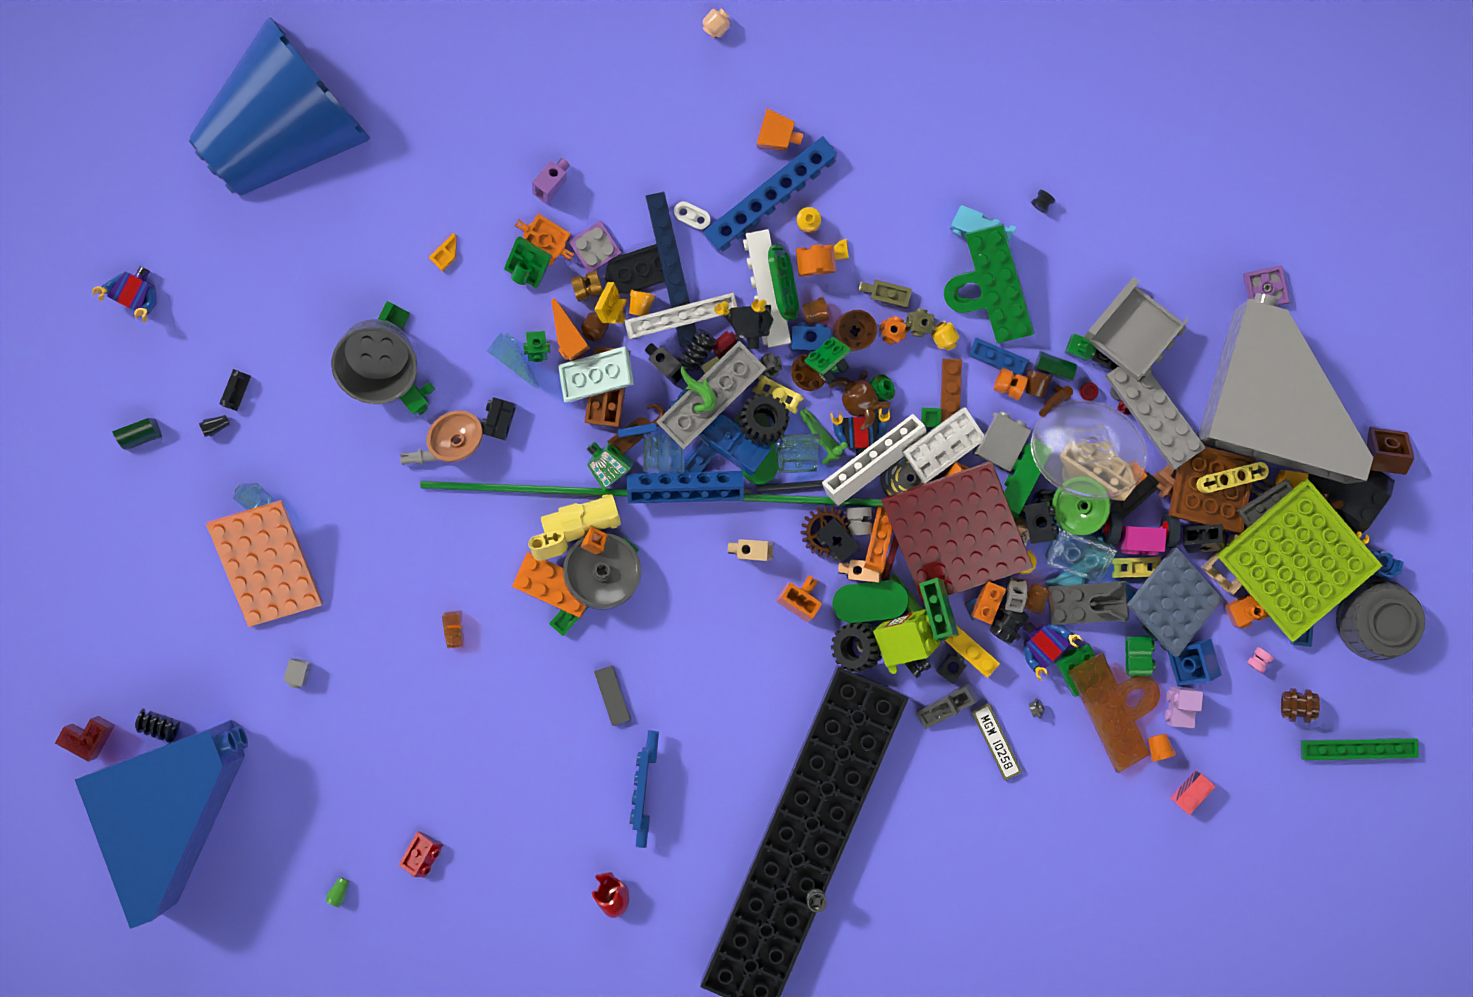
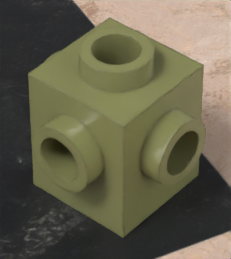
(919, 322)

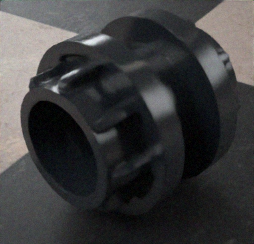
(1008, 625)

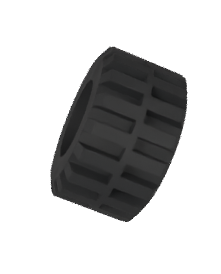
(765, 405)
(843, 647)

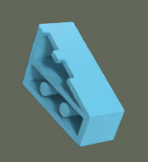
(971, 220)

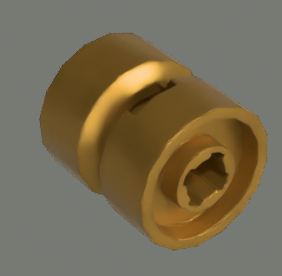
(582, 291)

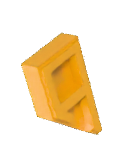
(445, 254)

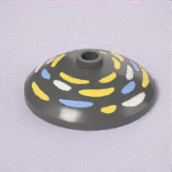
(895, 478)

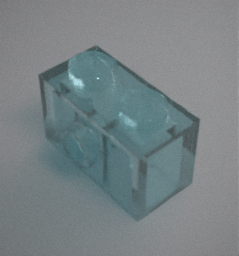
(251, 495)

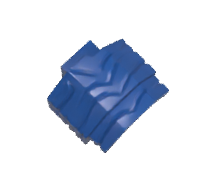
(1390, 567)

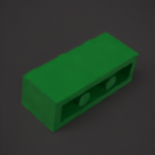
(938, 609)

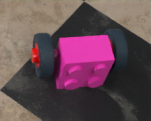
(1142, 539)

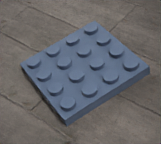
(1174, 602)

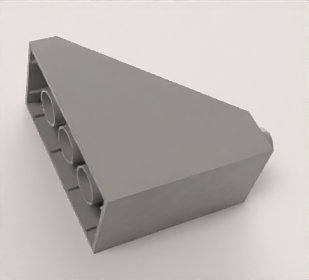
(1277, 401)

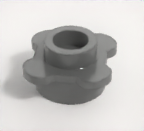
(1037, 708)

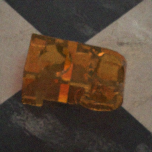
(453, 629)

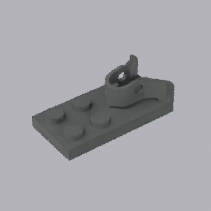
(1089, 603)

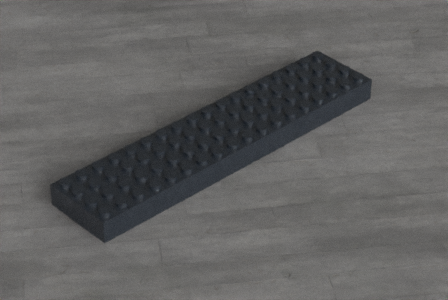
(804, 837)

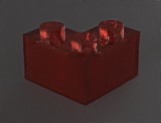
(86, 742)

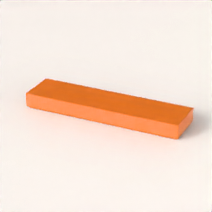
(879, 542)

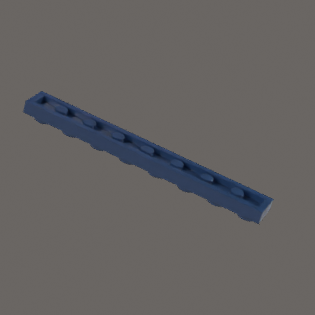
(670, 260)

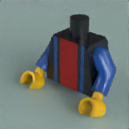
(849, 431)

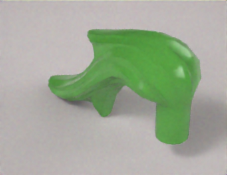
(703, 389)

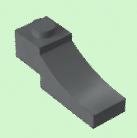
(947, 705)

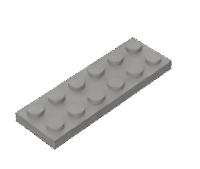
(727, 379)
(1157, 416)

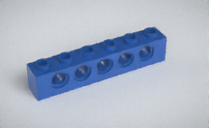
(685, 487)

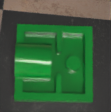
(527, 263)
(1071, 660)

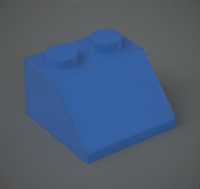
(1195, 663)

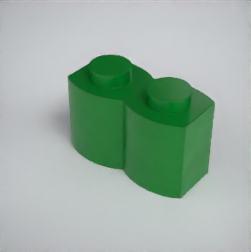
(1139, 655)

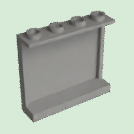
(1135, 331)

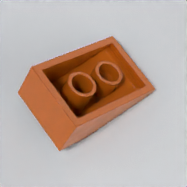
(568, 337)

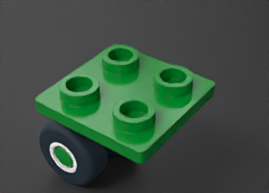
(829, 359)

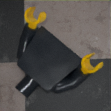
(748, 321)

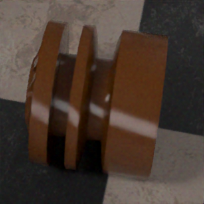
(862, 322)

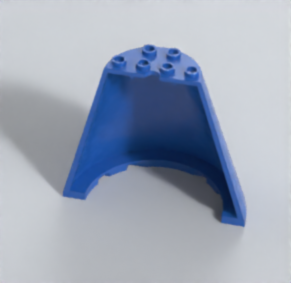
(272, 118)

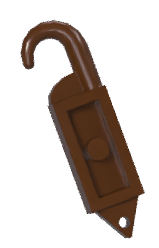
(625, 443)

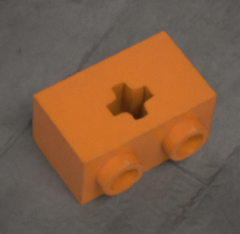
(988, 602)

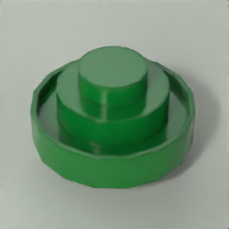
(883, 387)

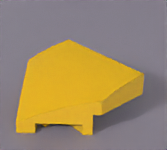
(610, 305)

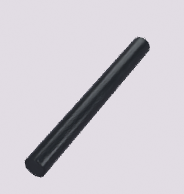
(789, 486)

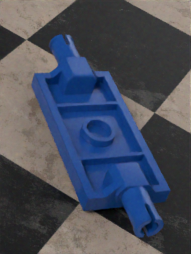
(640, 821)

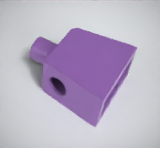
(550, 180)

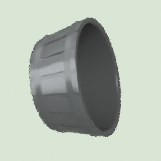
(374, 362)
(1380, 620)

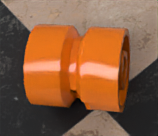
(1006, 378)

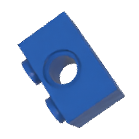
(799, 341)

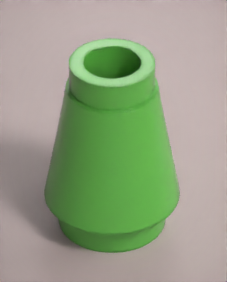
(337, 892)

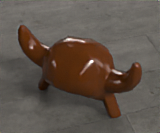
(860, 398)

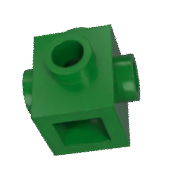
(536, 346)

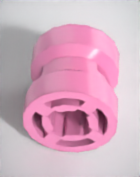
(1258, 664)

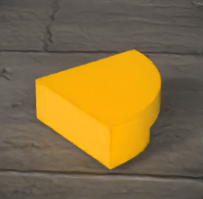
(841, 250)

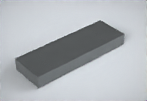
(1259, 506)
(612, 695)

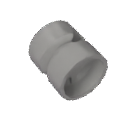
(859, 520)

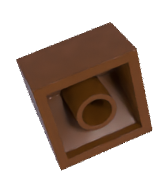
(1390, 450)

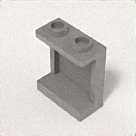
(1003, 441)

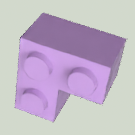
(1183, 706)

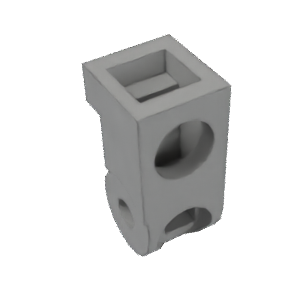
(1016, 594)

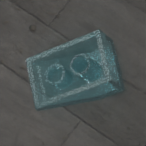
(511, 355)
(1080, 555)

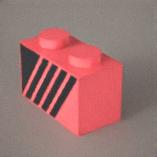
(1192, 792)

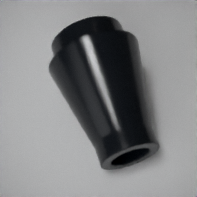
(214, 425)

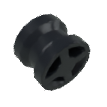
(1043, 201)

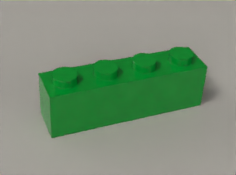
(1022, 482)

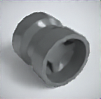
(816, 900)

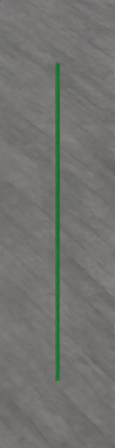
(623, 492)

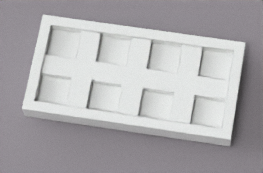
(944, 445)

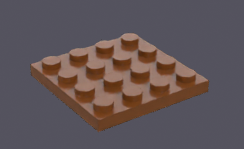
(1216, 506)

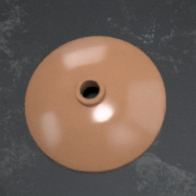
(451, 429)

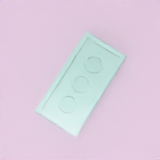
(596, 374)

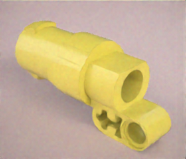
(572, 524)

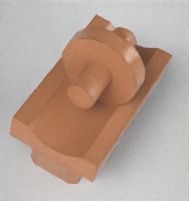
(1165, 480)

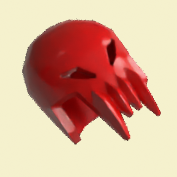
(611, 895)

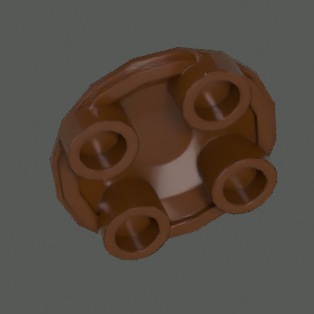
(805, 376)

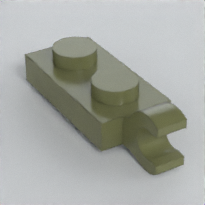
(887, 293)

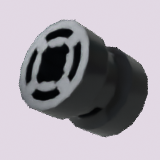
(922, 663)

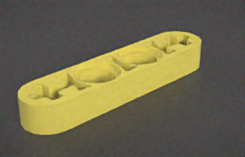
(1233, 479)

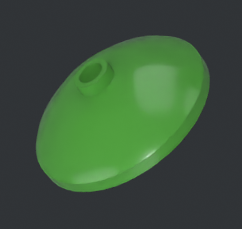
(1075, 518)

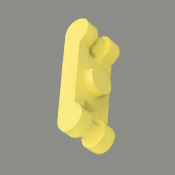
(778, 391)
(1135, 566)

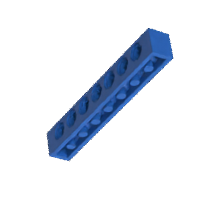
(819, 148)

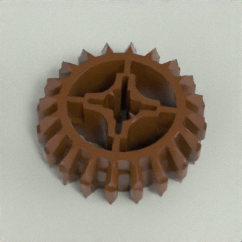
(820, 516)

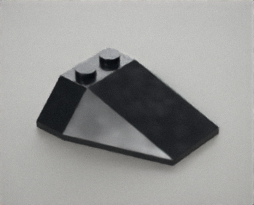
(1361, 499)

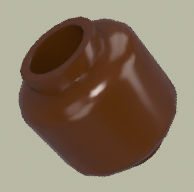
(593, 327)

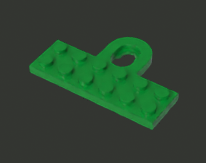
(999, 285)

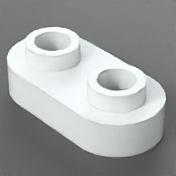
(692, 215)

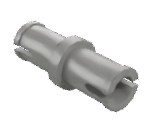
(417, 457)

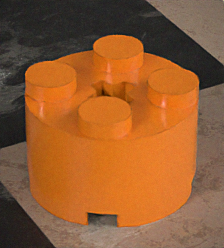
(816, 260)

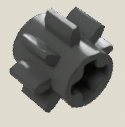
(772, 364)

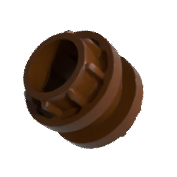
(1300, 705)

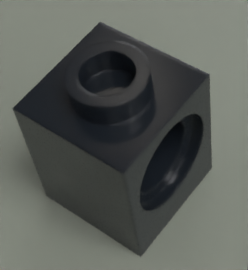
(943, 668)

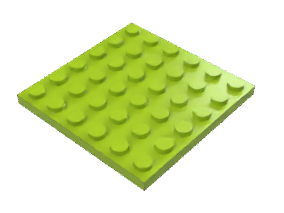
(1299, 560)

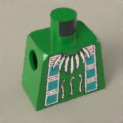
(607, 463)

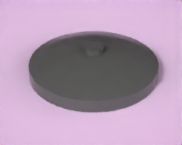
(602, 578)

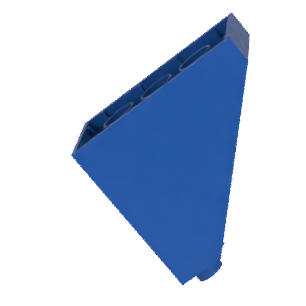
(158, 813)

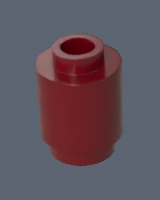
(724, 343)

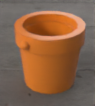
(1160, 747)

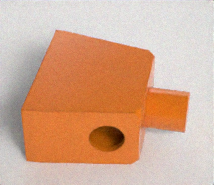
(777, 132)

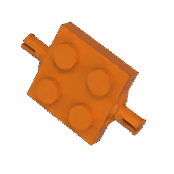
(547, 237)

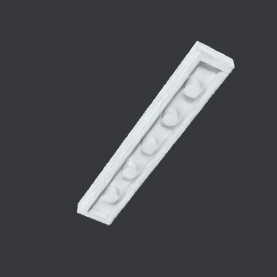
(676, 316)

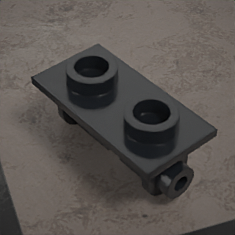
(235, 390)

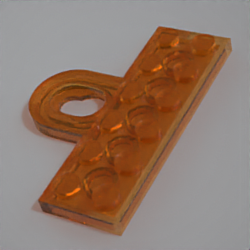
(1109, 710)

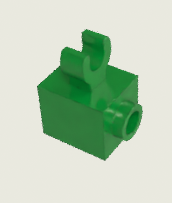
(1080, 347)
(416, 399)

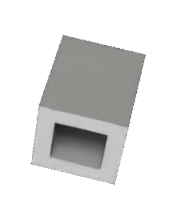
(297, 672)

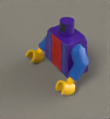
(131, 292)
(1046, 645)

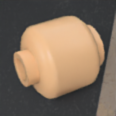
(716, 23)

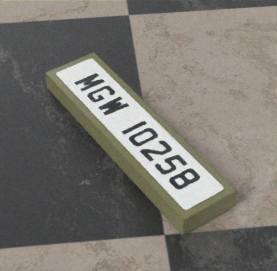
(996, 741)

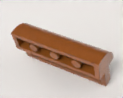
(606, 407)

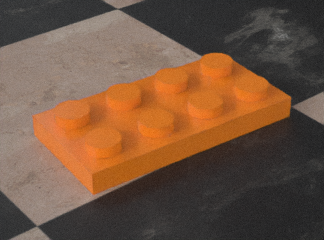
(546, 582)

